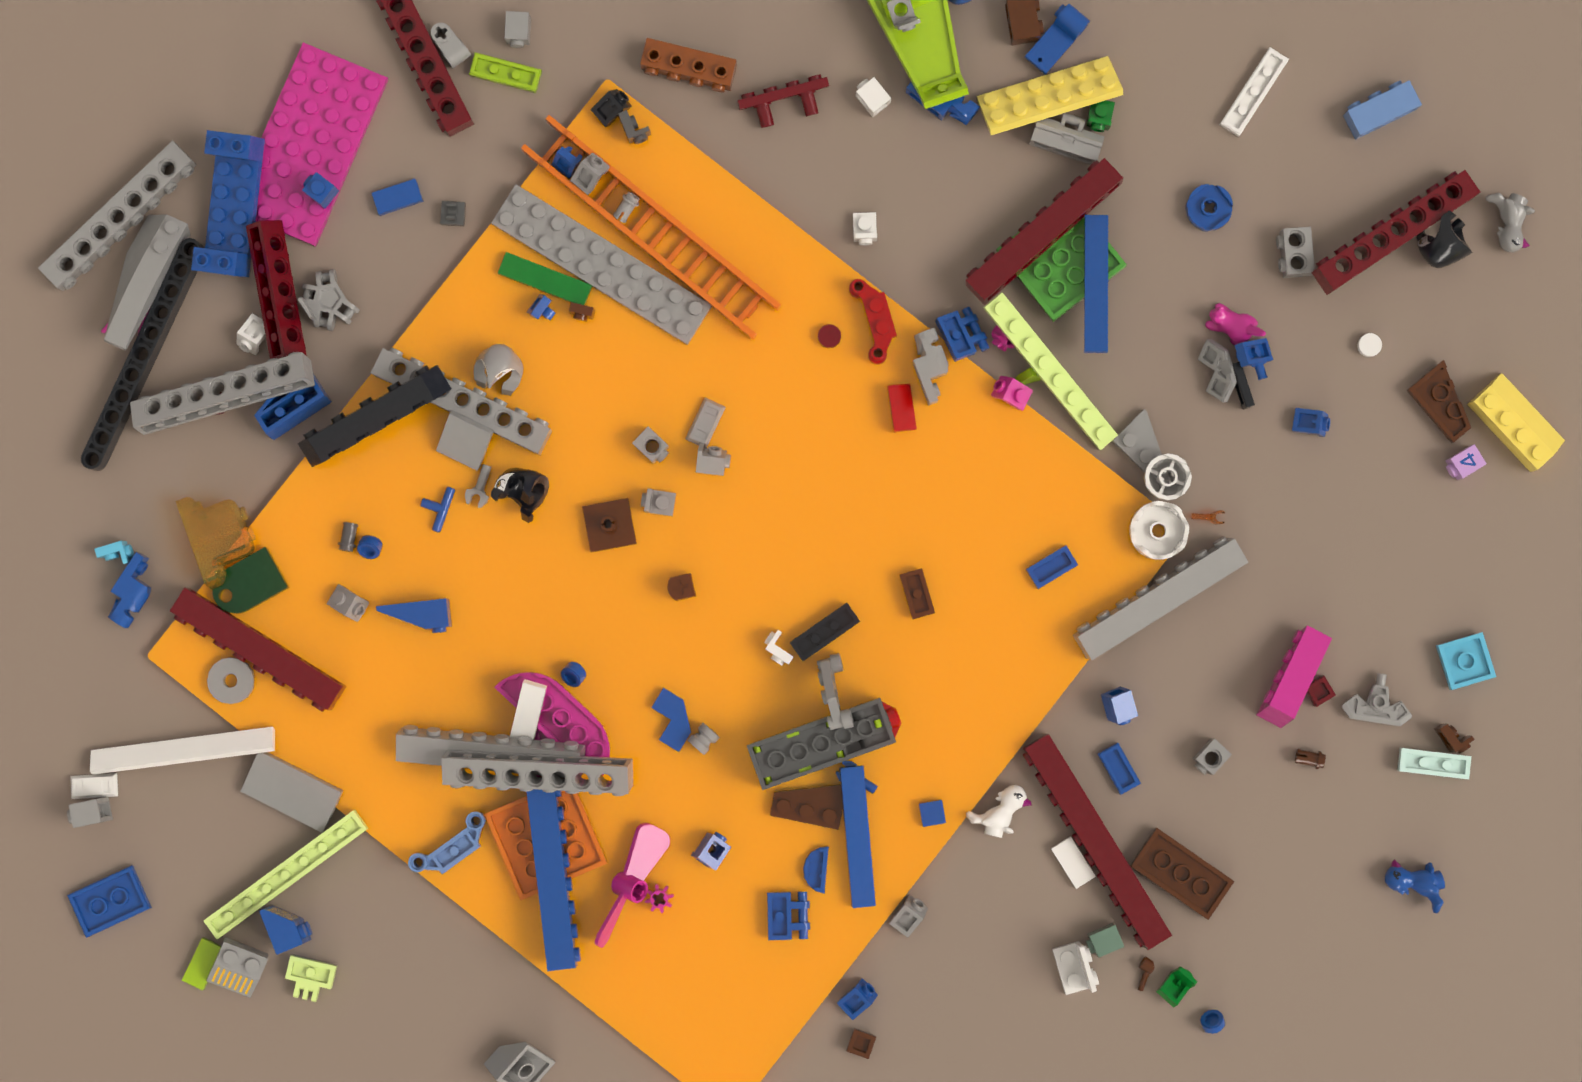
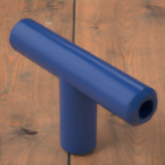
(442, 508)

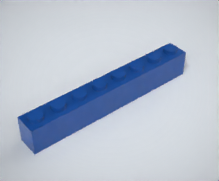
(552, 880)

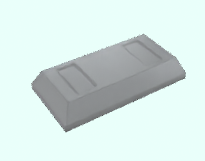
(705, 422)

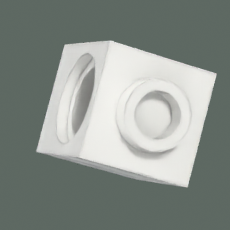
(872, 96)

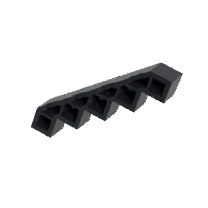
(374, 415)

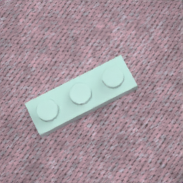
(1434, 763)

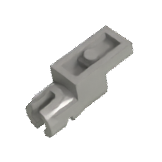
(930, 365)

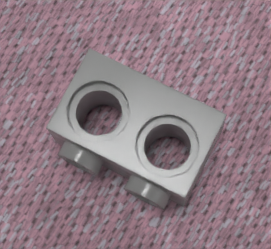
(1302, 252)
(89, 812)

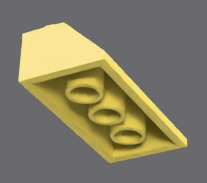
(1516, 423)

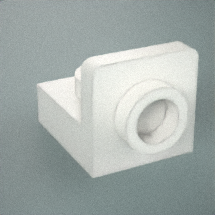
(864, 228)
(251, 334)

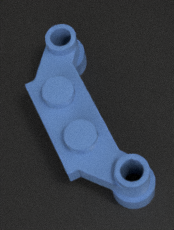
(453, 850)

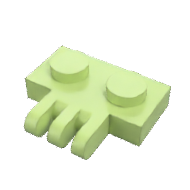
(310, 976)

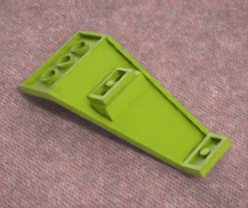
(926, 51)

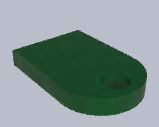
(251, 582)

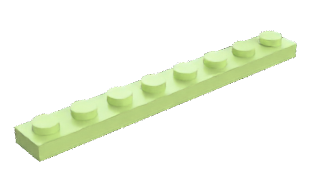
(1050, 371)
(286, 874)

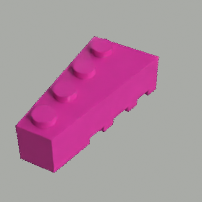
(1294, 677)

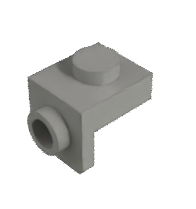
(348, 603)

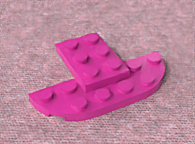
(561, 715)

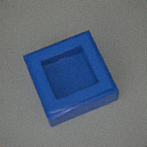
(932, 813)

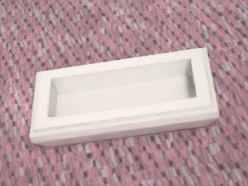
(94, 786)

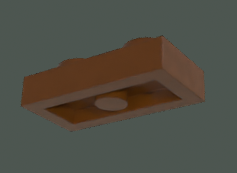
(917, 593)

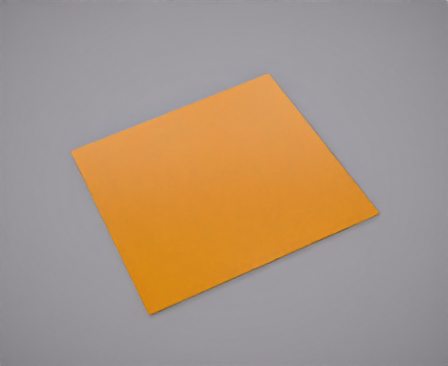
(805, 519)

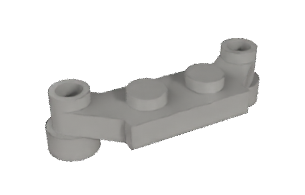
(827, 668)

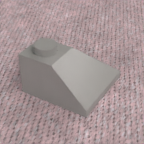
(518, 1063)

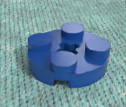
(1211, 194)

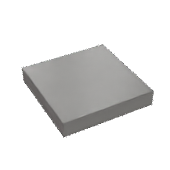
(464, 440)

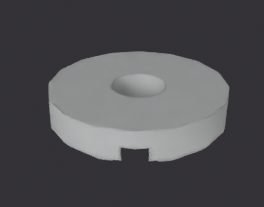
(217, 677)

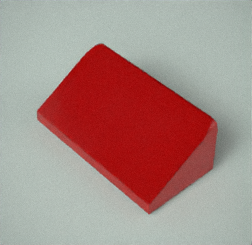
(901, 407)

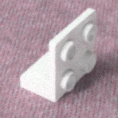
(1074, 968)

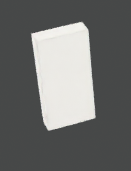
(1073, 862)

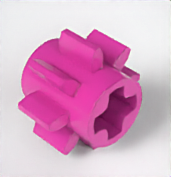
(1000, 339)
(666, 897)

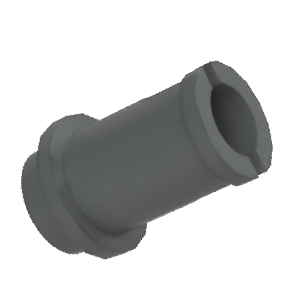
(348, 537)

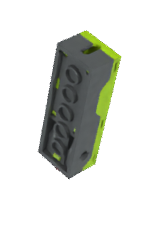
(818, 747)

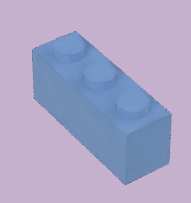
(1381, 108)

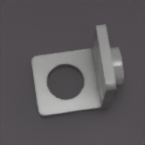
(904, 22)

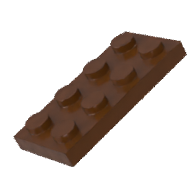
(1182, 873)

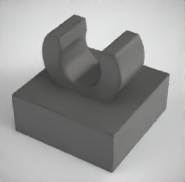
(453, 213)

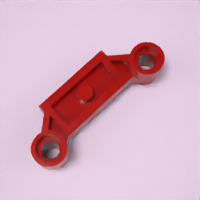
(878, 318)

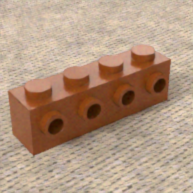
(688, 64)

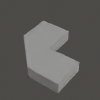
(1219, 360)

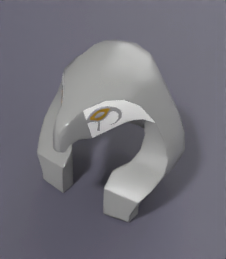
(497, 362)

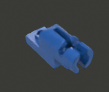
(959, 111)
(131, 591)

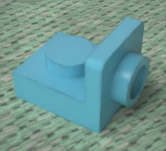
(112, 550)

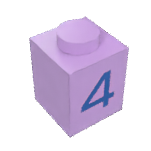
(1465, 462)

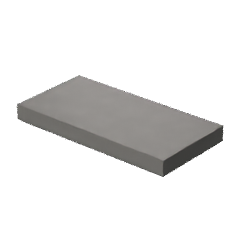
(292, 791)

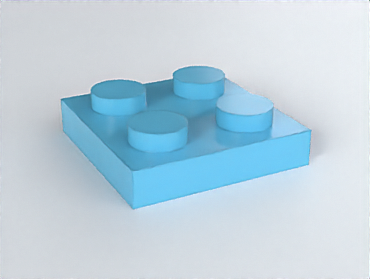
(1466, 661)

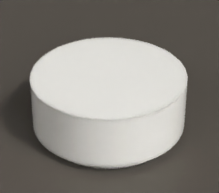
(1369, 345)

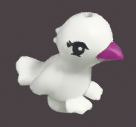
(999, 818)

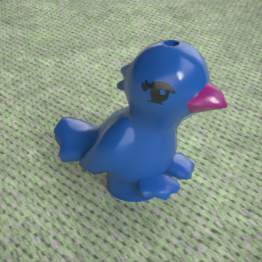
(1424, 882)

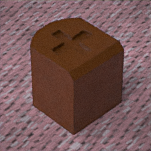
(681, 587)

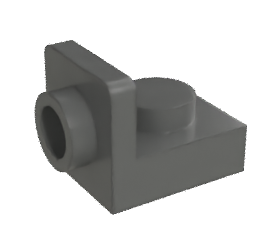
(629, 125)

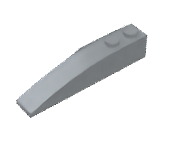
(143, 275)

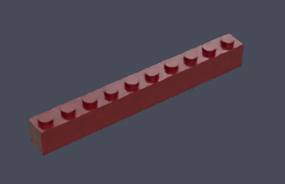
(1097, 841)

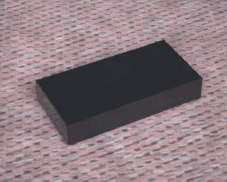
(1242, 387)

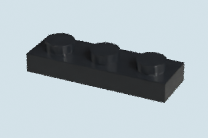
(824, 632)

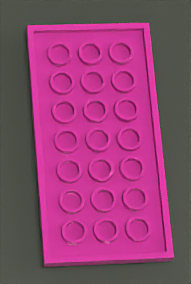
(313, 131)

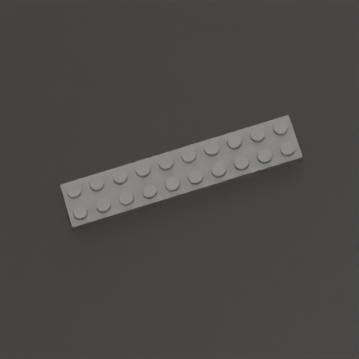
(601, 264)

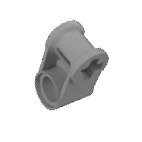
(451, 47)

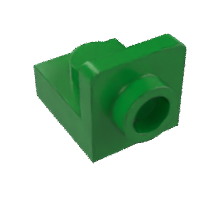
(1100, 116)

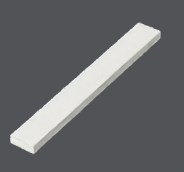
(182, 750)

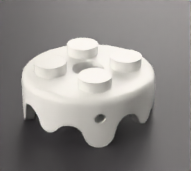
(1175, 527)

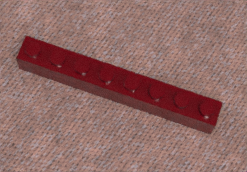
(1043, 231)
(258, 649)

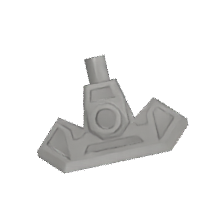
(1377, 706)

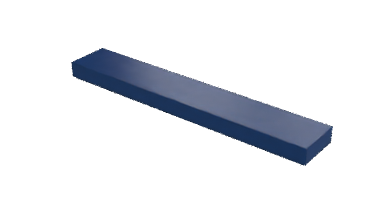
(1096, 284)
(857, 836)

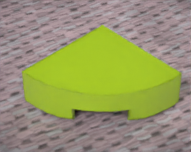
(1028, 376)

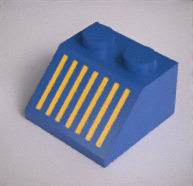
(285, 928)

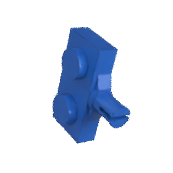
(1254, 354)

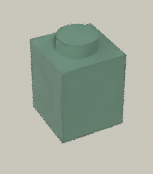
(1104, 940)

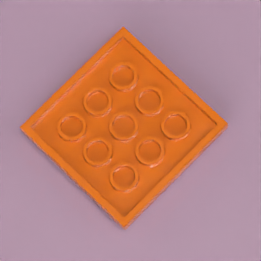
(514, 839)

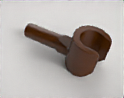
(1148, 967)

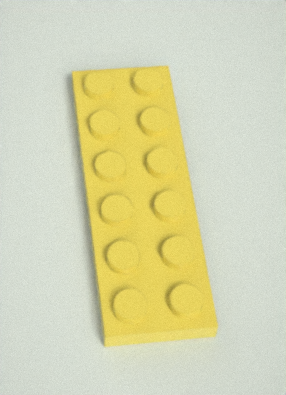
(1049, 95)

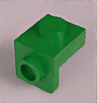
(1176, 986)

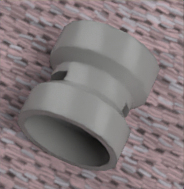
(702, 740)

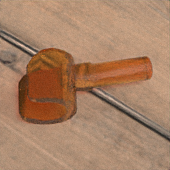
(1210, 517)

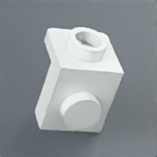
(779, 655)

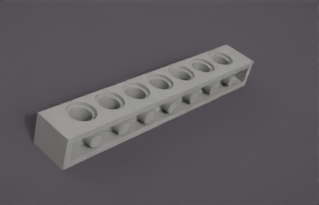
(121, 202)
(212, 402)
(535, 441)
(547, 765)

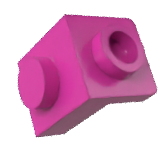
(1011, 392)

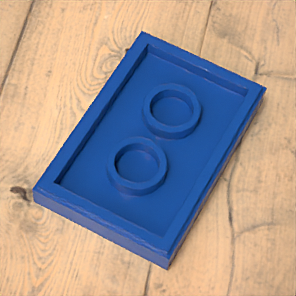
(109, 901)

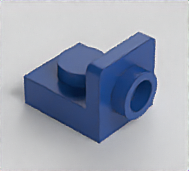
(1311, 421)
(858, 999)

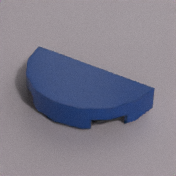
(815, 869)

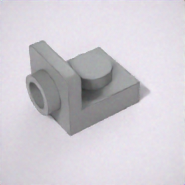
(589, 173)
(658, 502)
(909, 916)

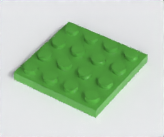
(1058, 274)

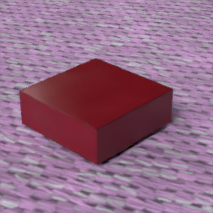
(1320, 691)

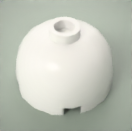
(1167, 477)

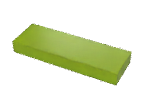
(505, 72)

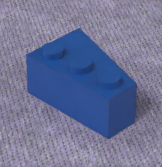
(288, 410)

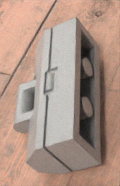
(1066, 141)

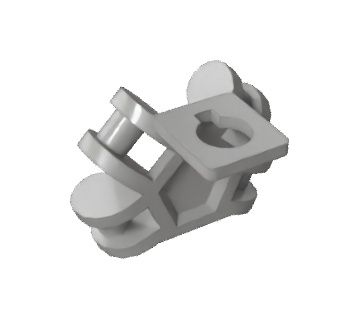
(327, 299)

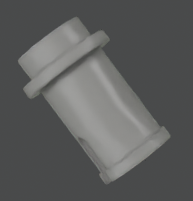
(627, 205)

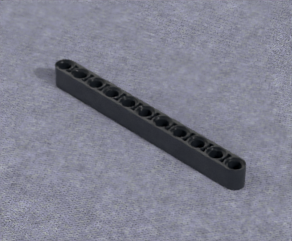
(144, 366)

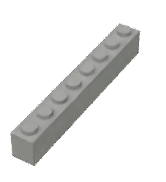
(1160, 598)
(430, 744)

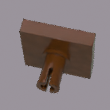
(609, 525)

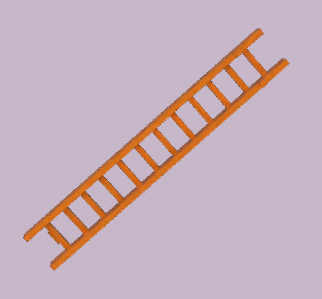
(649, 249)

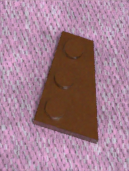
(1440, 402)
(812, 805)

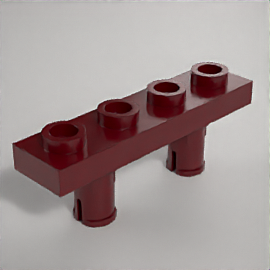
(771, 94)

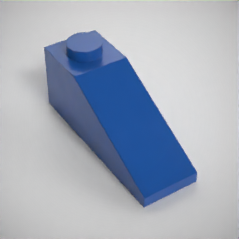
(425, 614)

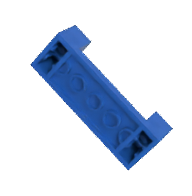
(231, 203)

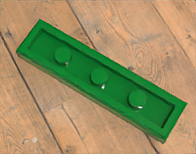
(544, 279)

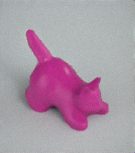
(1237, 326)

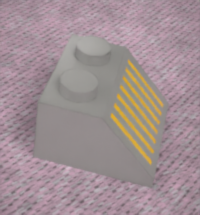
(237, 967)

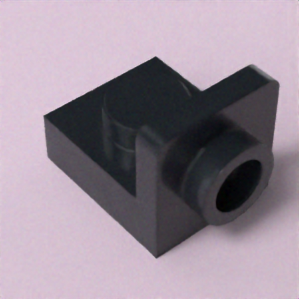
(610, 105)

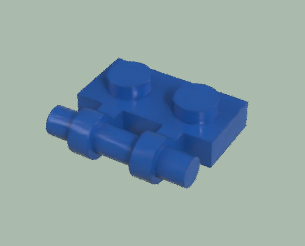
(956, 335)
(779, 915)

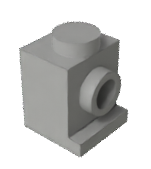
(712, 460)

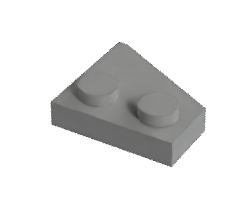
(1139, 441)

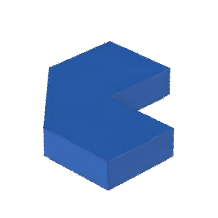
(674, 709)

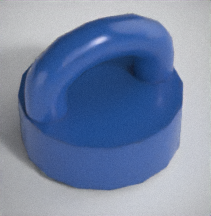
(369, 547)
(573, 674)
(1212, 1021)

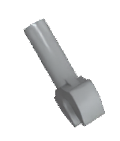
(479, 488)

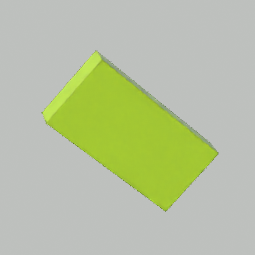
(201, 963)

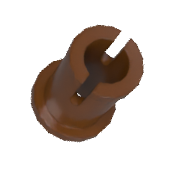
(1310, 758)

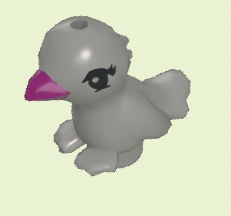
(1513, 215)

